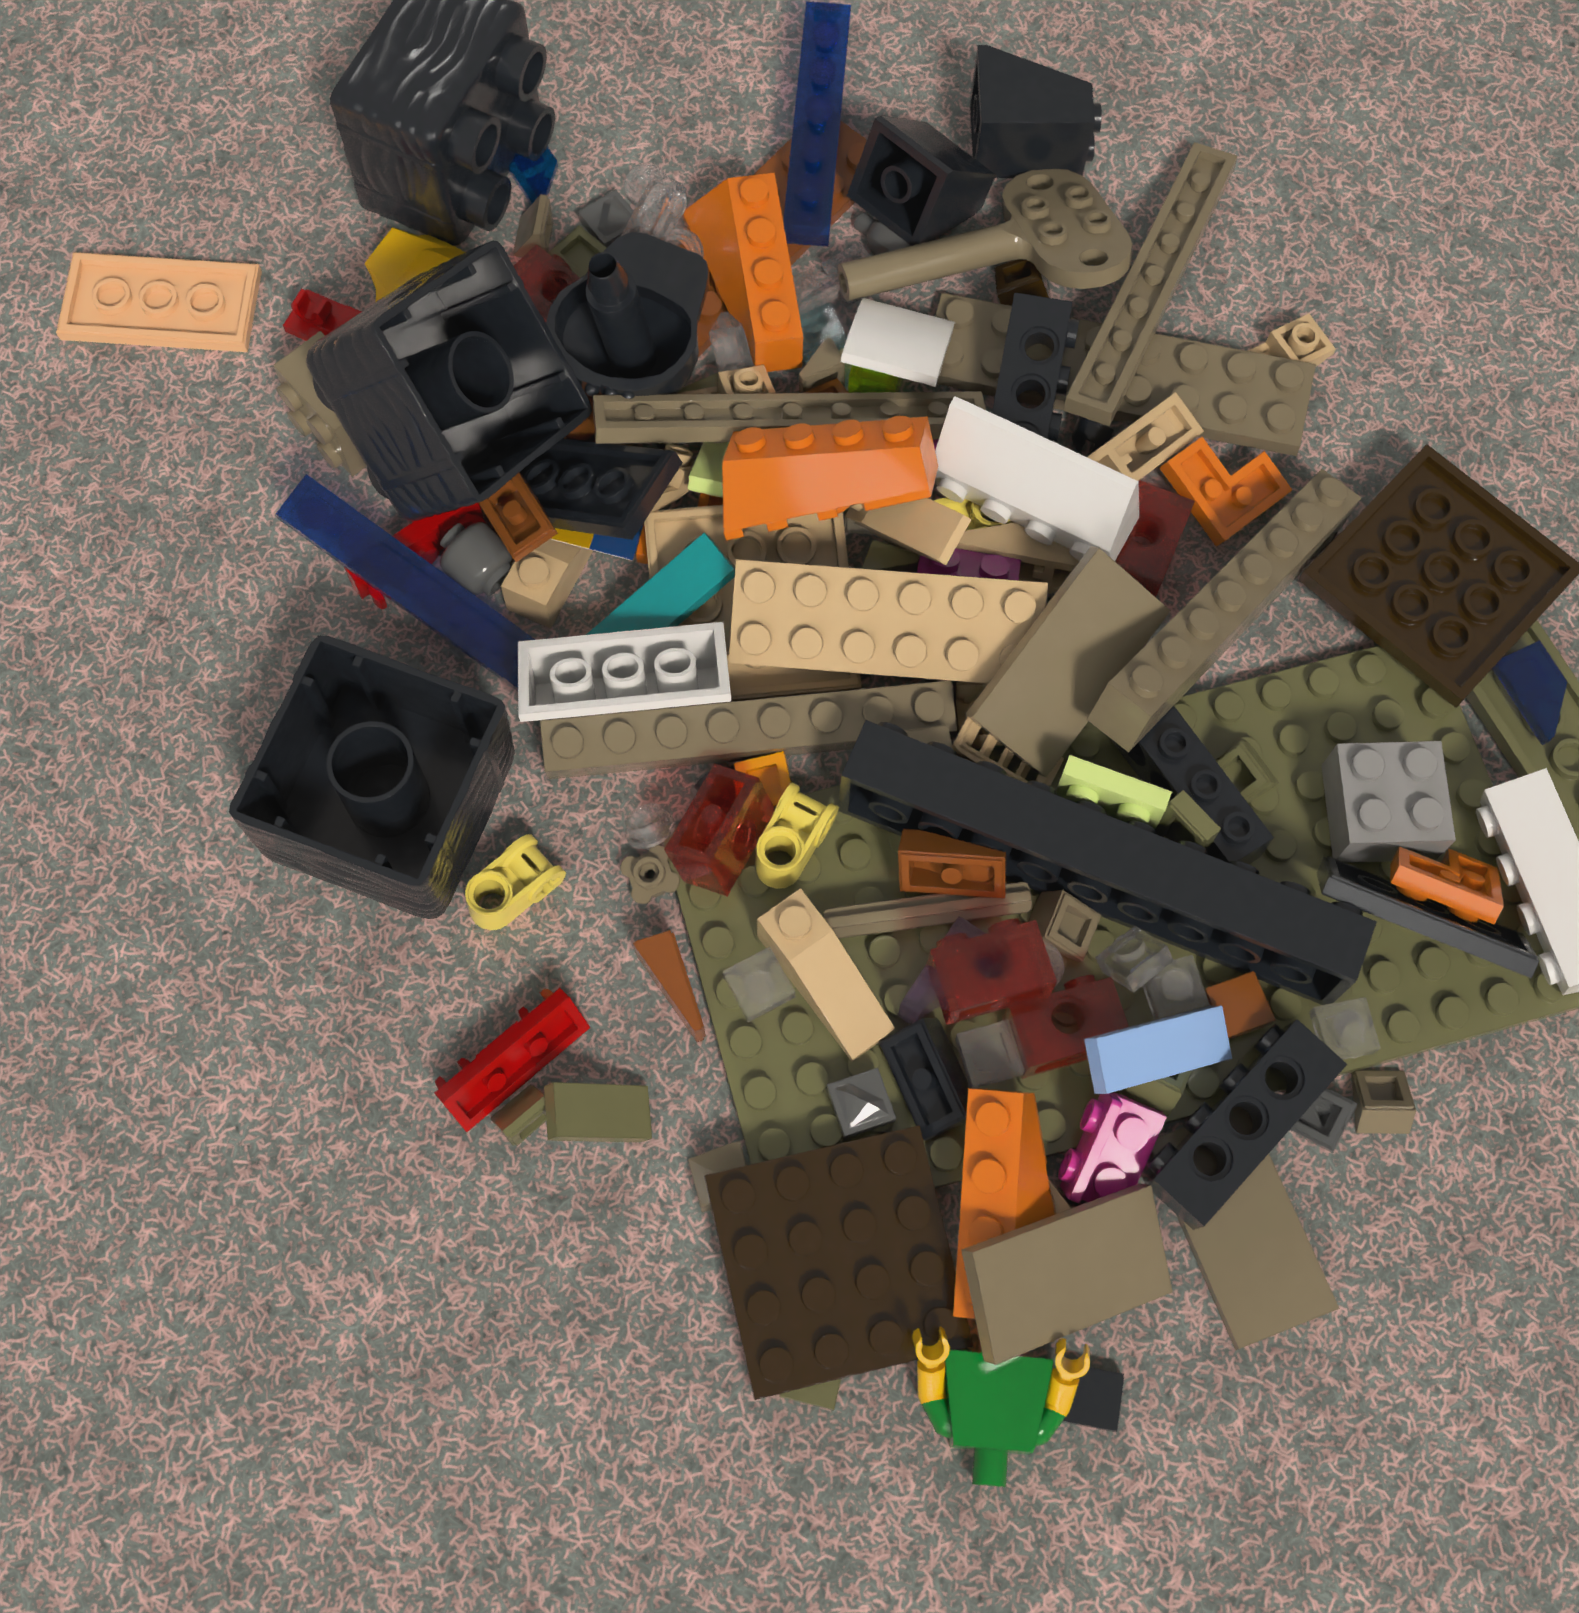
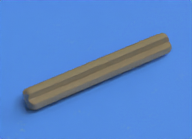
(924, 911)

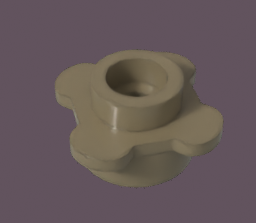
(663, 881)

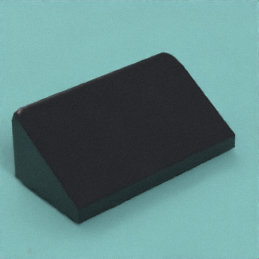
(928, 1076)

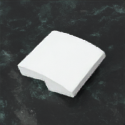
(898, 342)

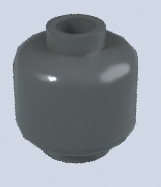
(475, 558)

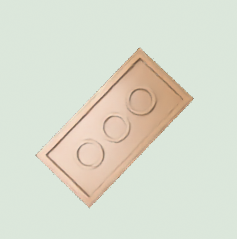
(159, 302)

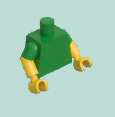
(998, 1405)

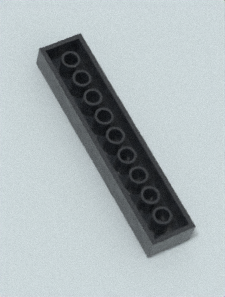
(1110, 864)

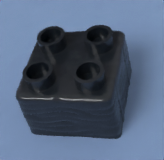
(441, 112)
(449, 384)
(376, 777)

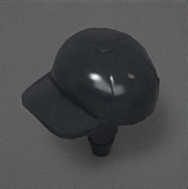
(633, 318)

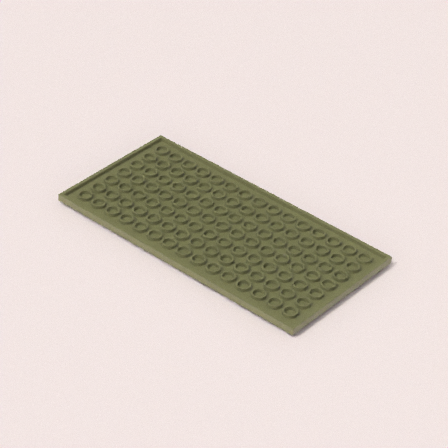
(1293, 718)

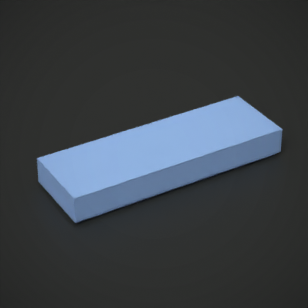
(1157, 1049)

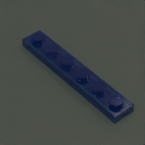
(816, 124)
(404, 578)

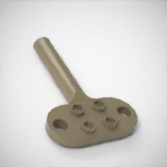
(1049, 220)

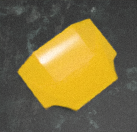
(403, 257)

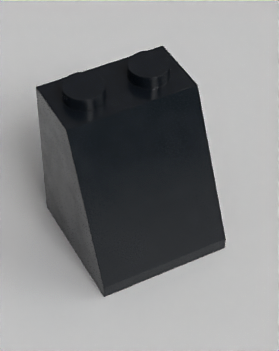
(1030, 116)
(917, 180)

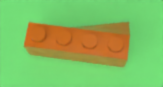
(751, 265)
(824, 470)
(1002, 1175)

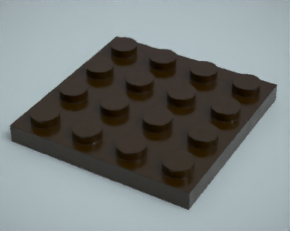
(1441, 575)
(835, 1260)

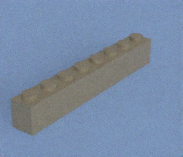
(1222, 611)
(736, 729)

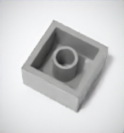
(1386, 800)

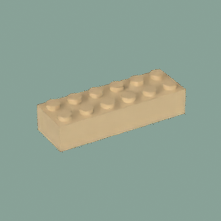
(878, 620)

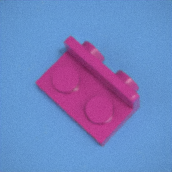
(1111, 1149)

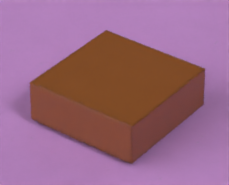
(1242, 1004)

